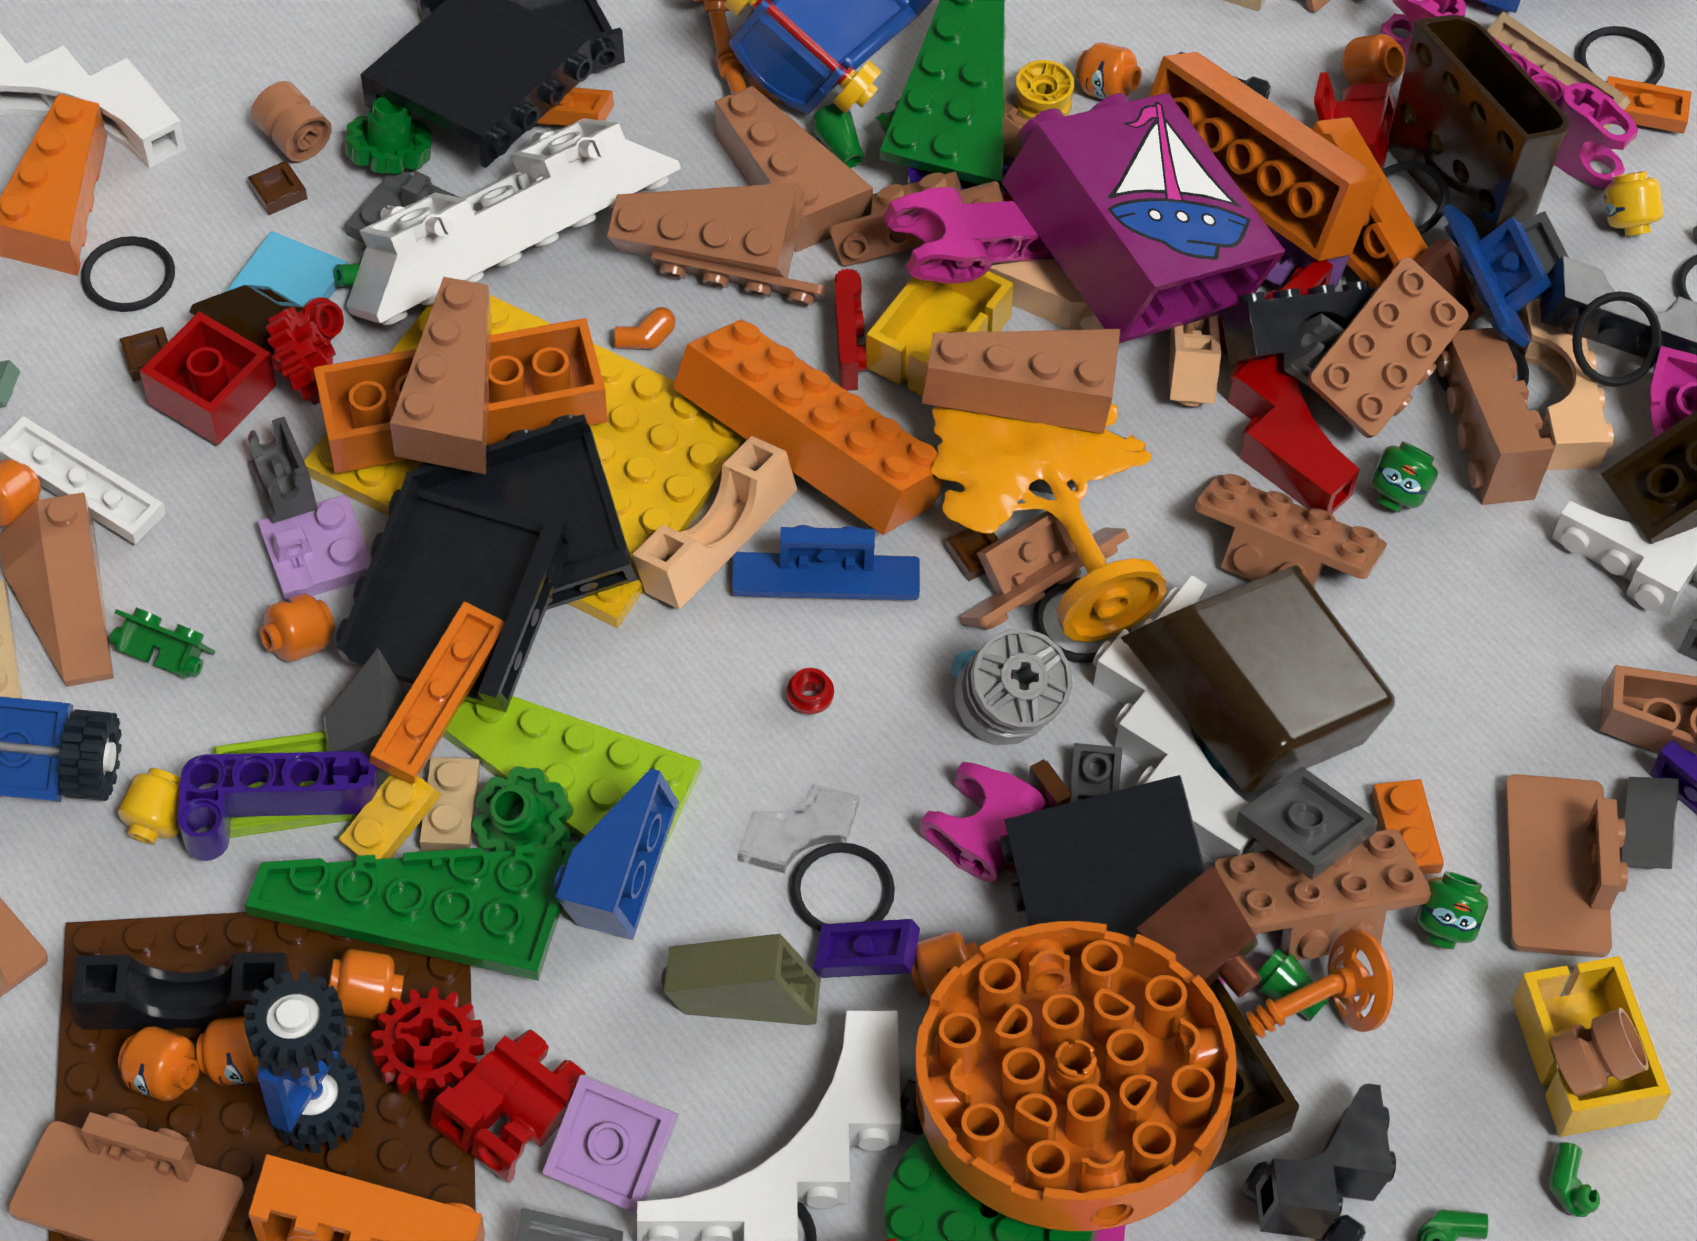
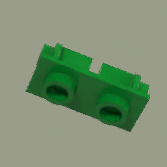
(143, 634)

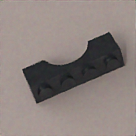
(1616, 322)
(1269, 326)
(130, 995)

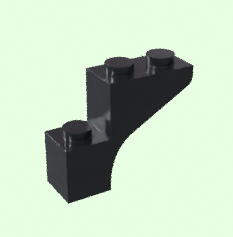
(1355, 1164)

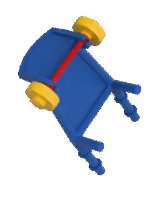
(813, 45)

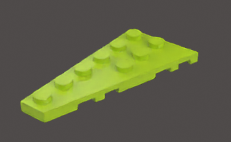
(585, 758)

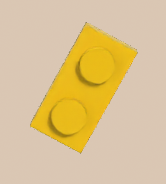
(389, 817)

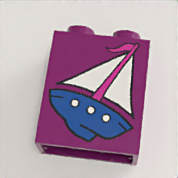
(1139, 214)

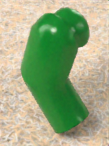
(1564, 1184)
(1452, 1224)

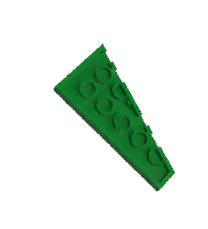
(955, 96)

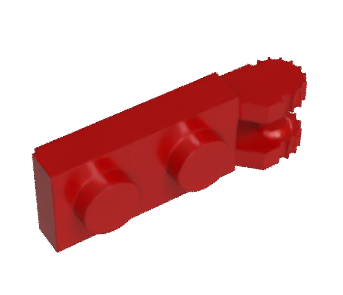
(848, 327)

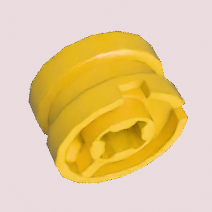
(1043, 87)

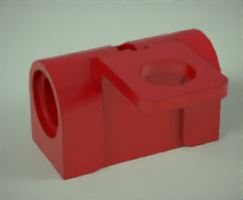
(1369, 107)

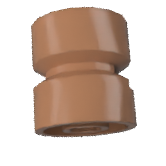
(291, 121)
(1599, 1052)

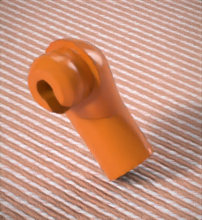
(649, 333)

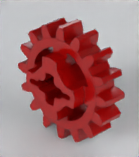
(298, 350)
(407, 1036)

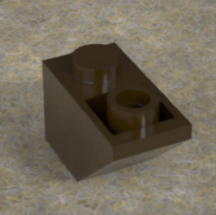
(246, 311)

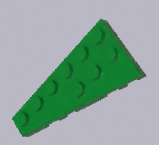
(441, 903)

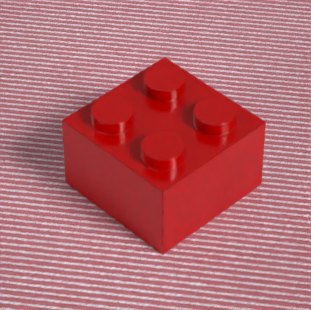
(208, 378)

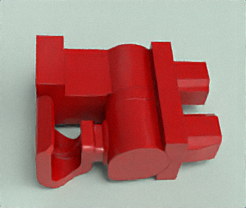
(510, 1084)

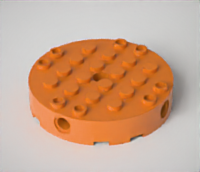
(1063, 1145)

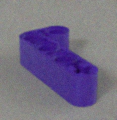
(277, 797)

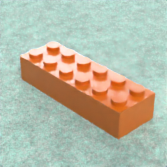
(1280, 165)
(531, 382)
(826, 431)

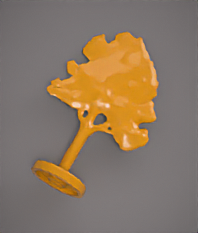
(998, 462)

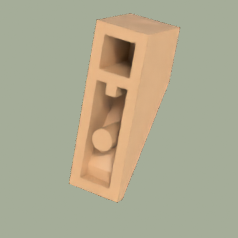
(1047, 292)
(1194, 362)

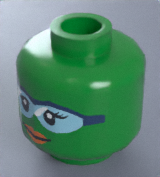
(1403, 476)
(1453, 910)

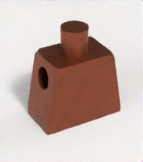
(1207, 933)

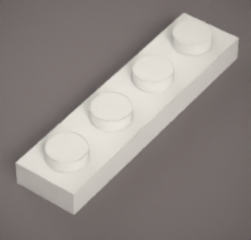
(69, 471)

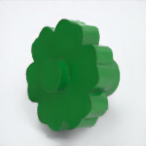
(388, 139)
(522, 811)

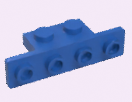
(1504, 268)
(826, 565)

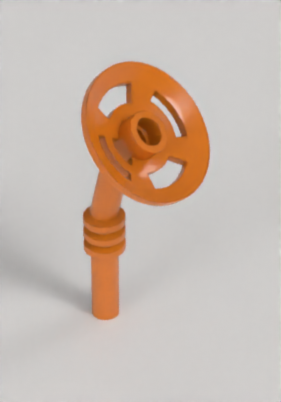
(726, 60)
(1340, 985)

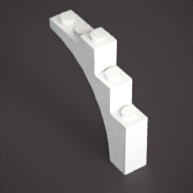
(127, 102)
(1656, 570)
(1161, 740)
(814, 1166)

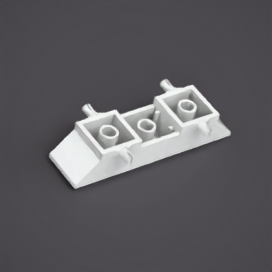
(556, 186)

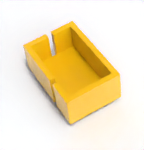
(903, 335)
(1590, 992)

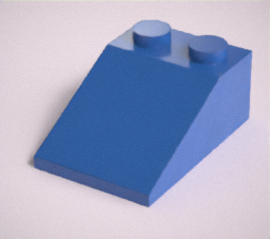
(617, 860)

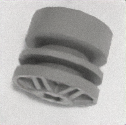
(993, 702)

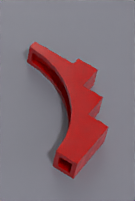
(1282, 435)

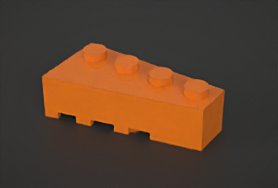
(53, 188)
(1388, 229)
(320, 1205)

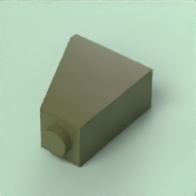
(743, 980)

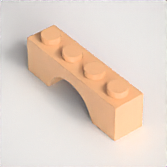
(1578, 421)
(750, 492)

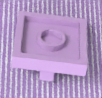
(316, 549)
(610, 1143)

